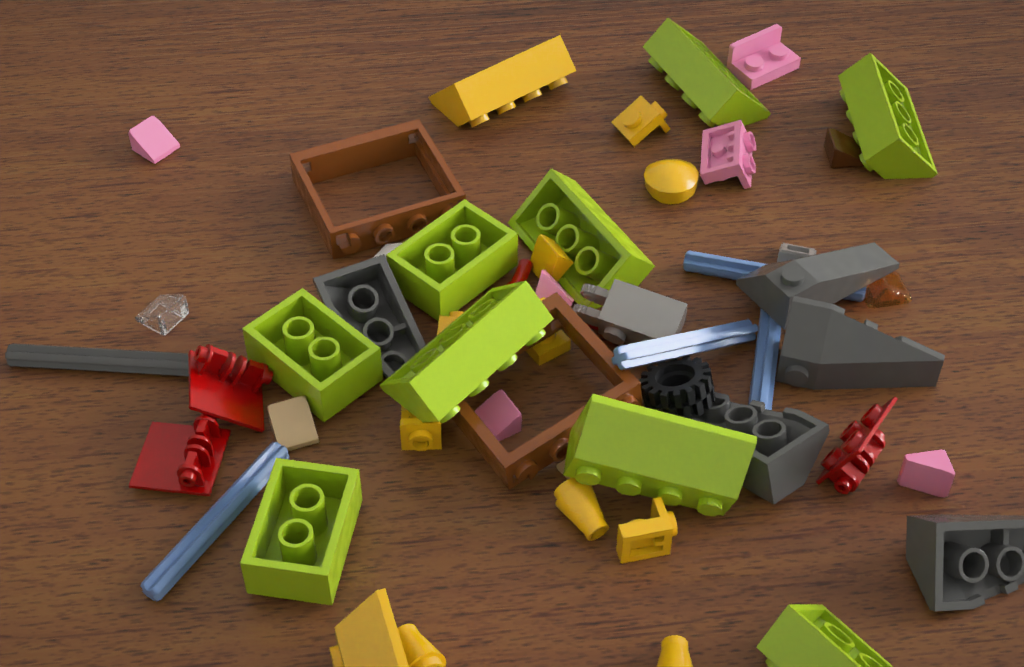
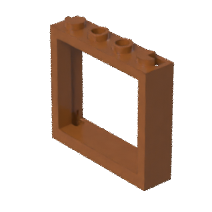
(362, 153)
(553, 442)

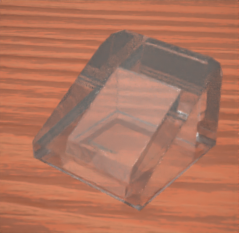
(164, 313)

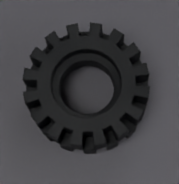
(678, 387)

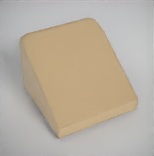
(292, 423)

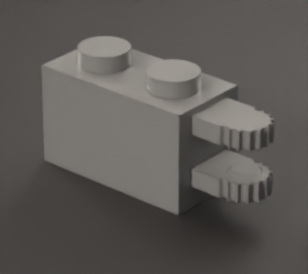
(631, 313)

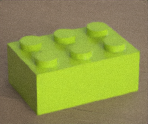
(453, 259)
(314, 353)
(302, 531)

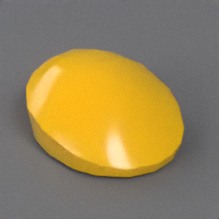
(671, 180)

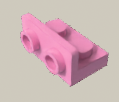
(761, 58)
(727, 154)

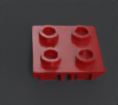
(227, 386)
(858, 452)
(181, 457)

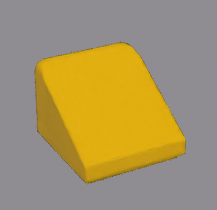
(549, 256)

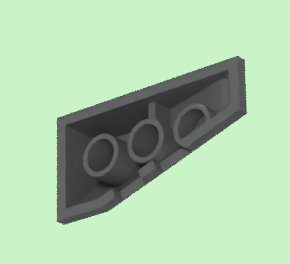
(816, 277)
(374, 305)
(837, 352)
(784, 446)
(965, 557)

